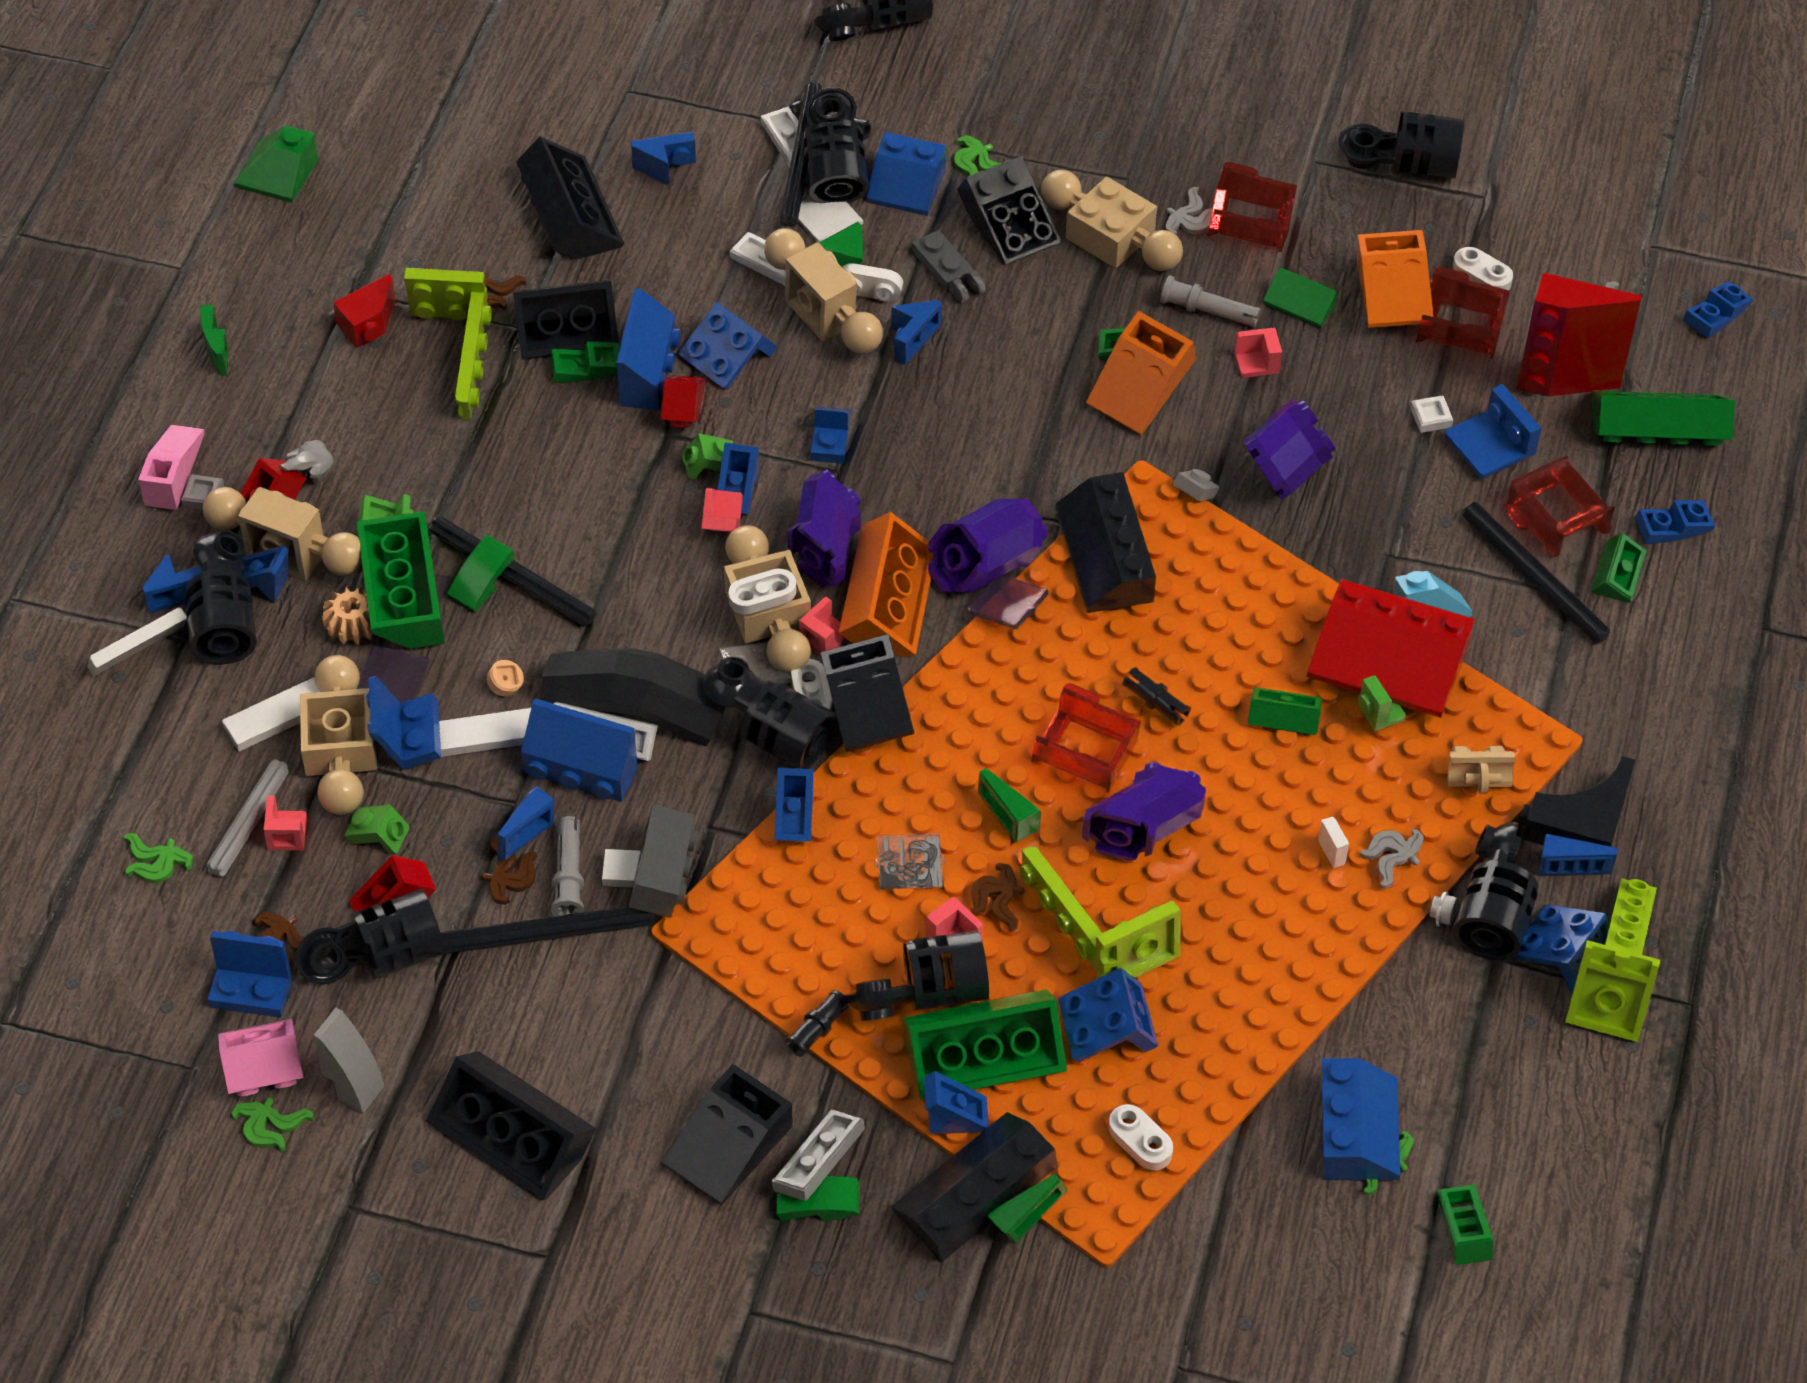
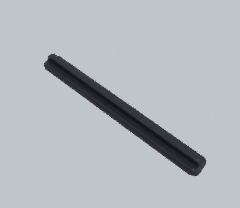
(798, 165)
(1536, 573)
(518, 574)
(545, 928)

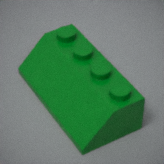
(1662, 415)
(400, 580)
(987, 1041)

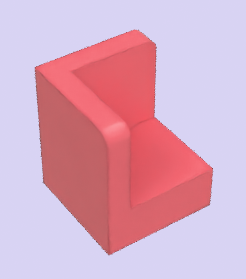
(1258, 352)
(721, 510)
(821, 627)
(284, 828)
(952, 918)

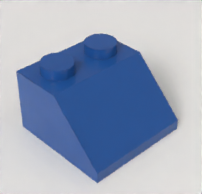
(907, 173)

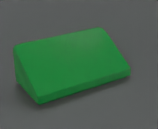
(1300, 297)
(1619, 568)
(1285, 711)

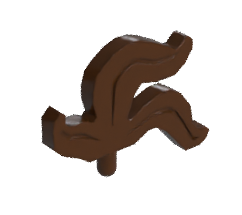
(501, 289)
(514, 881)
(991, 886)
(279, 928)

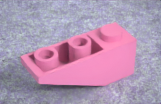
(169, 466)

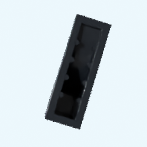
(1580, 816)

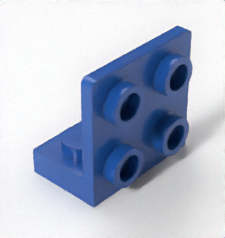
(724, 345)
(1497, 436)
(404, 729)
(1560, 938)
(250, 974)
(1106, 1015)

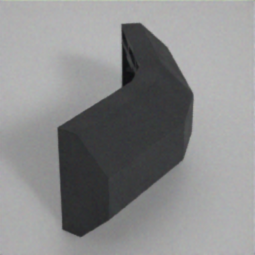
(635, 685)

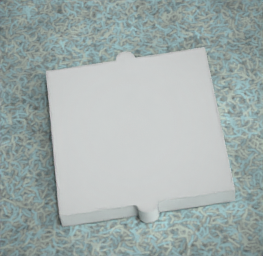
(826, 219)

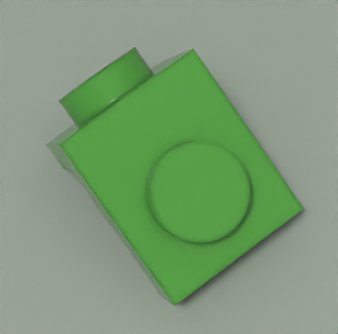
(703, 453)
(377, 508)
(1378, 706)
(378, 825)

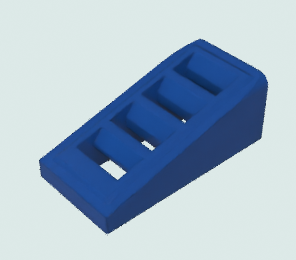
(526, 823)
(1575, 857)

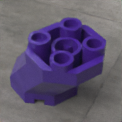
(1289, 447)
(824, 528)
(986, 545)
(1144, 812)

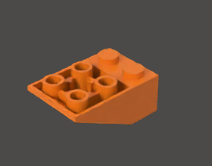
(1394, 278)
(1141, 373)

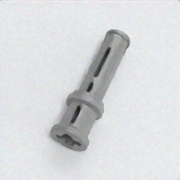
(1195, 298)
(567, 881)

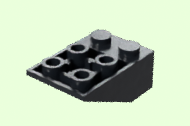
(1009, 210)
(867, 693)
(729, 1134)

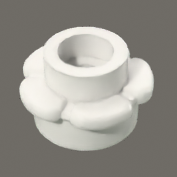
(1444, 909)

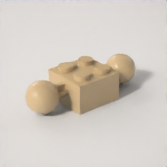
(1111, 221)
(822, 291)
(278, 521)
(787, 648)
(337, 734)

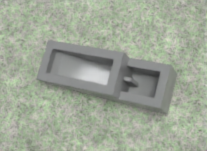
(348, 1062)

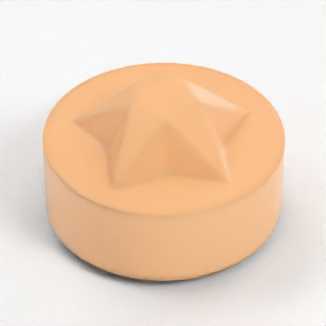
(505, 678)

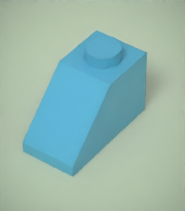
(1430, 590)

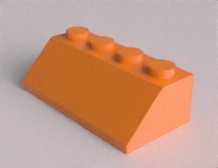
(888, 585)

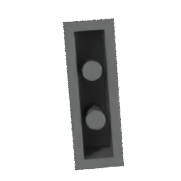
(663, 861)

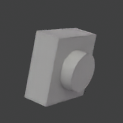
(1196, 484)

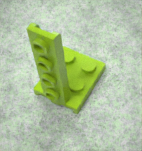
(457, 297)
(1130, 945)
(1616, 977)

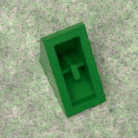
(846, 245)

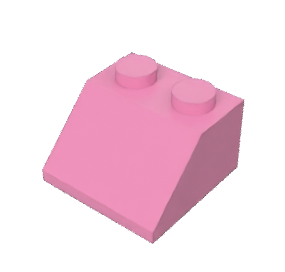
(260, 1057)

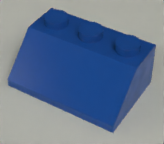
(646, 352)
(579, 750)
(1359, 1121)

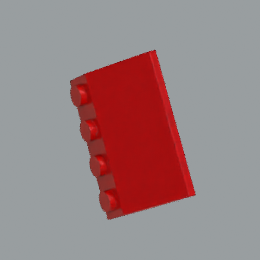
(1577, 337)
(1400, 641)

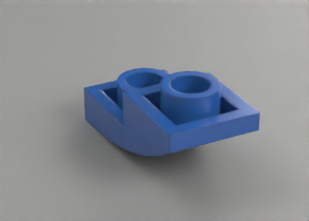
(1718, 309)
(1679, 522)

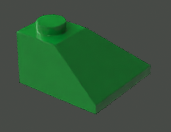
(280, 164)

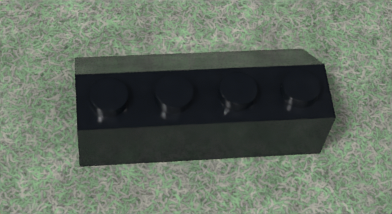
(568, 200)
(1106, 544)
(510, 1123)
(976, 1180)

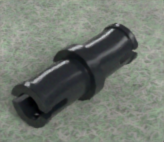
(1156, 696)
(817, 1023)

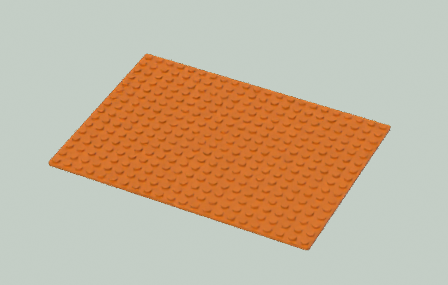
(1266, 921)

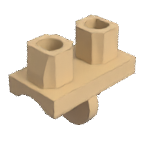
(1480, 768)

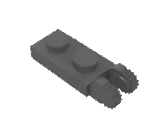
(947, 265)

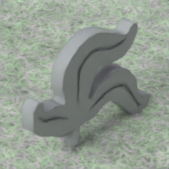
(1184, 216)
(1402, 852)

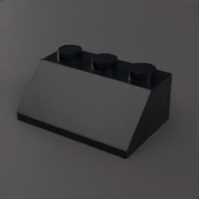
(564, 317)

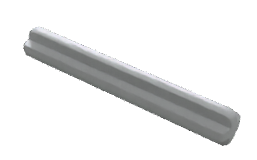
(247, 818)

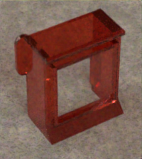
(1244, 185)
(1454, 289)
(1530, 514)
(1084, 709)

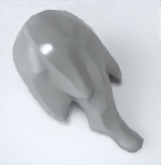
(312, 458)

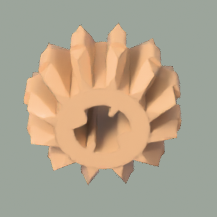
(347, 616)

